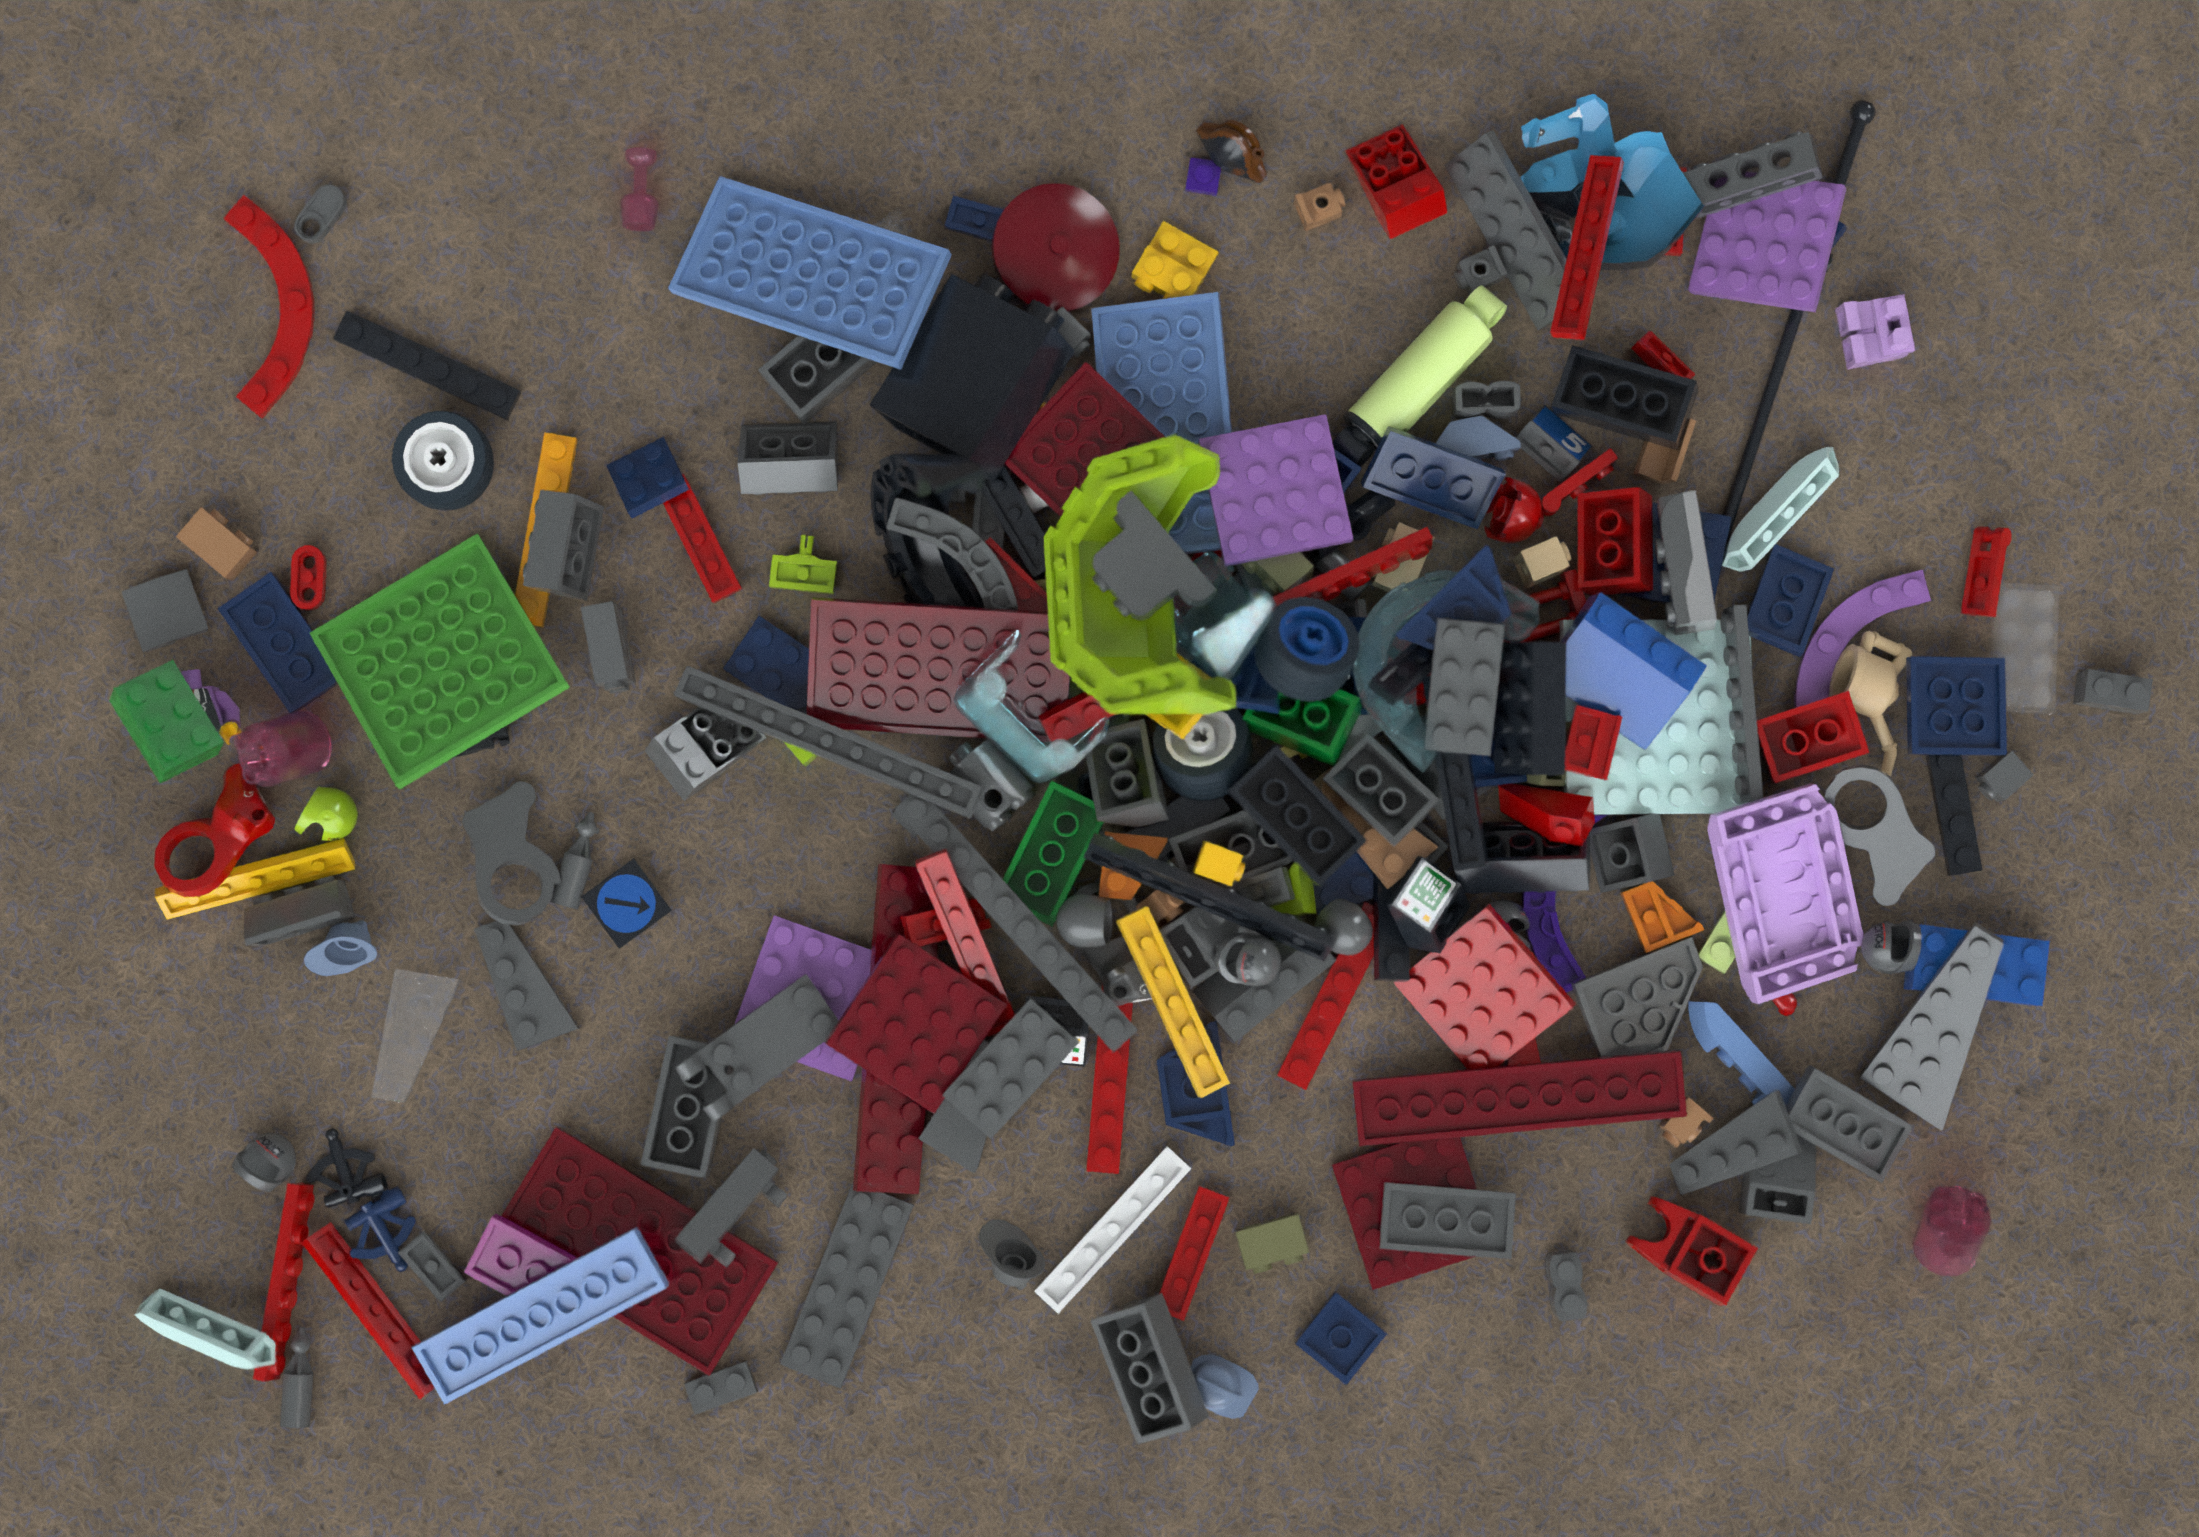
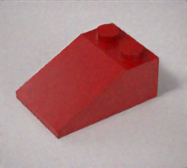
(1811, 737)

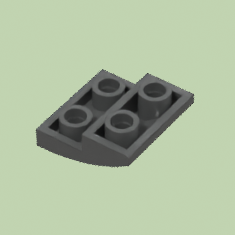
(164, 610)

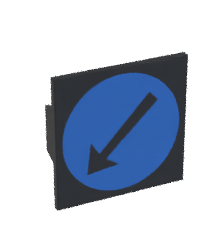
(626, 903)

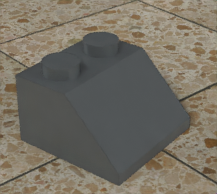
(1630, 853)

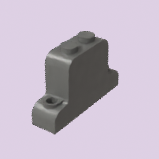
(1146, 565)

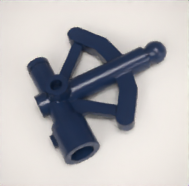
(372, 1215)

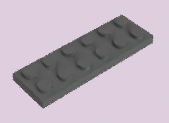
(1511, 224)
(846, 1285)

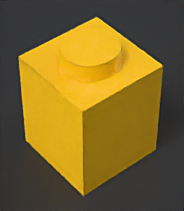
(1219, 864)

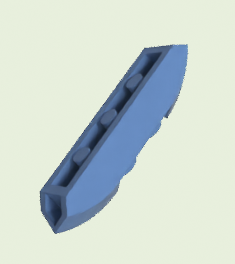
(1716, 1029)

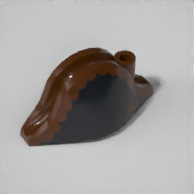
(1233, 149)

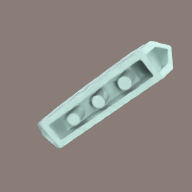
(1780, 509)
(206, 1331)

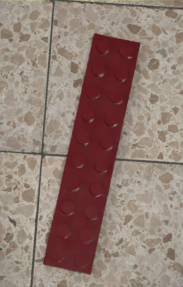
(1520, 1098)
(889, 1121)

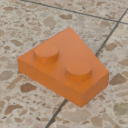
(1118, 886)
(1657, 917)

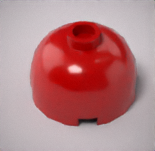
(1520, 510)

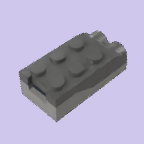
(1685, 565)

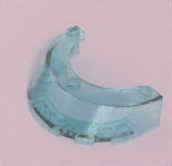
(1381, 646)

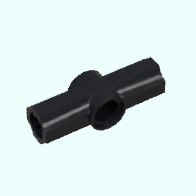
(1361, 515)

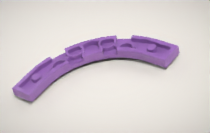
(1842, 625)

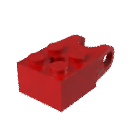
(1684, 1246)

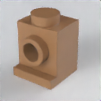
(1314, 216)
(1162, 907)
(1685, 1128)

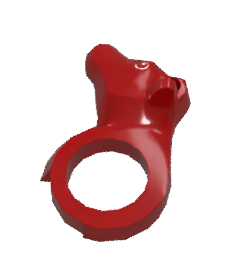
(234, 824)

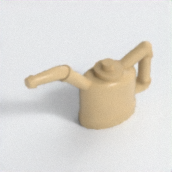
(1872, 684)

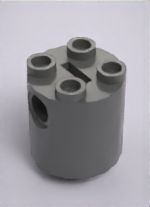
(992, 771)

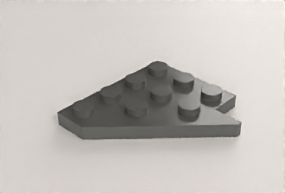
(1640, 1000)

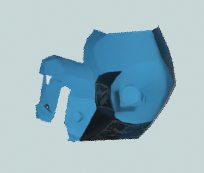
(1652, 197)

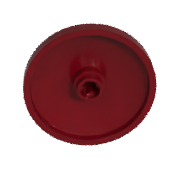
(1055, 247)

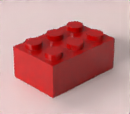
(1615, 541)

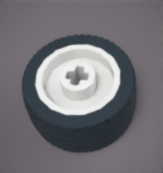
(426, 443)
(1208, 756)

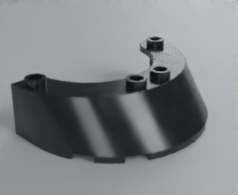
(923, 568)

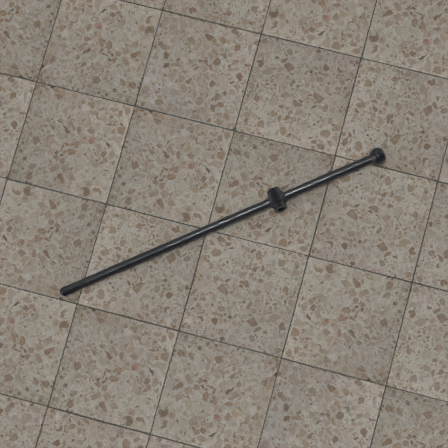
(1862, 113)

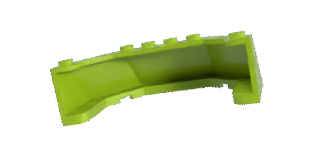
(1114, 657)

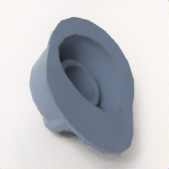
(342, 951)
(1224, 1385)

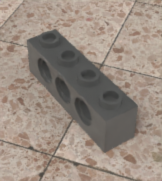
(1738, 189)

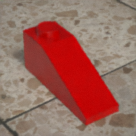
(1550, 813)

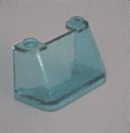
(1226, 626)

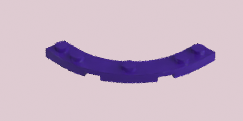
(1546, 937)

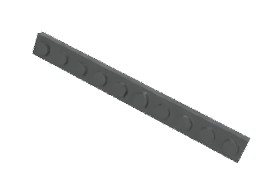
(829, 742)
(1019, 922)

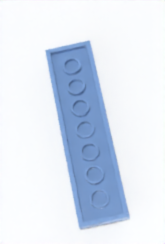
(540, 1315)

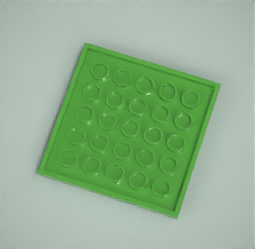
(439, 661)

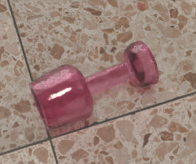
(638, 208)

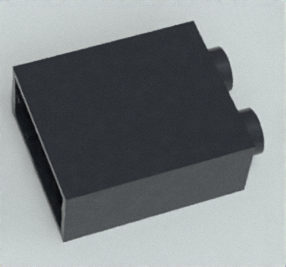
(975, 373)

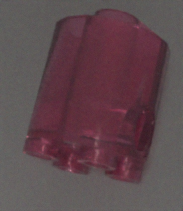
(283, 748)
(1951, 1230)

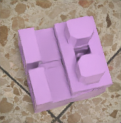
(1876, 330)

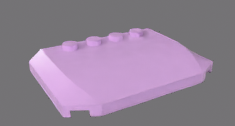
(1786, 892)

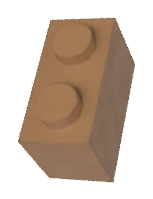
(216, 543)

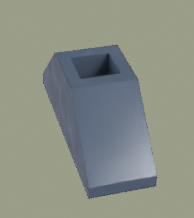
(1479, 439)

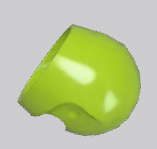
(332, 810)

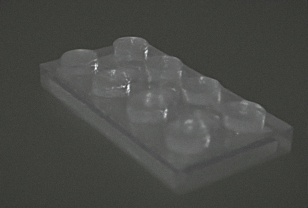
(2028, 640)

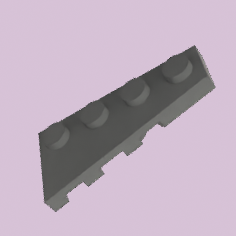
(525, 995)
(1744, 1144)

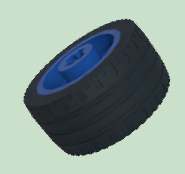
(1307, 649)

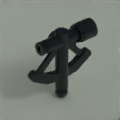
(349, 1189)

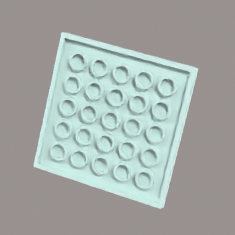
(1691, 757)

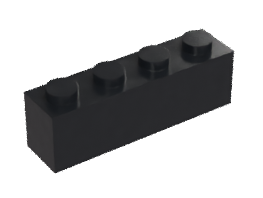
(1184, 816)

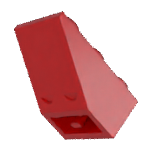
(1397, 181)

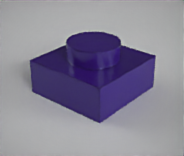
(1203, 177)

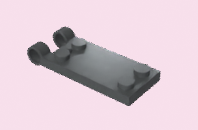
(763, 1044)

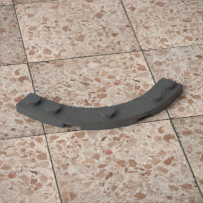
(960, 543)

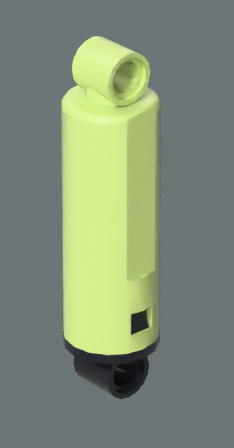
(1420, 374)

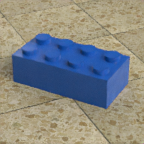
(2017, 976)

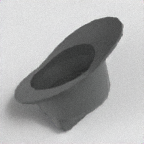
(1011, 1253)

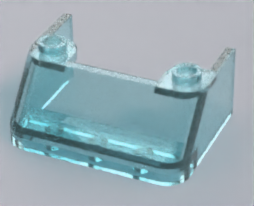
(980, 703)

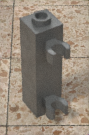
(728, 1204)

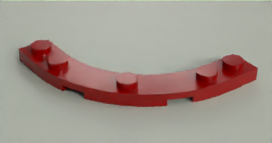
(295, 300)

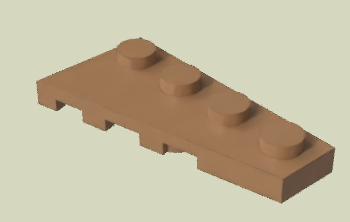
(1384, 860)

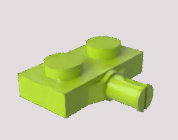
(803, 571)

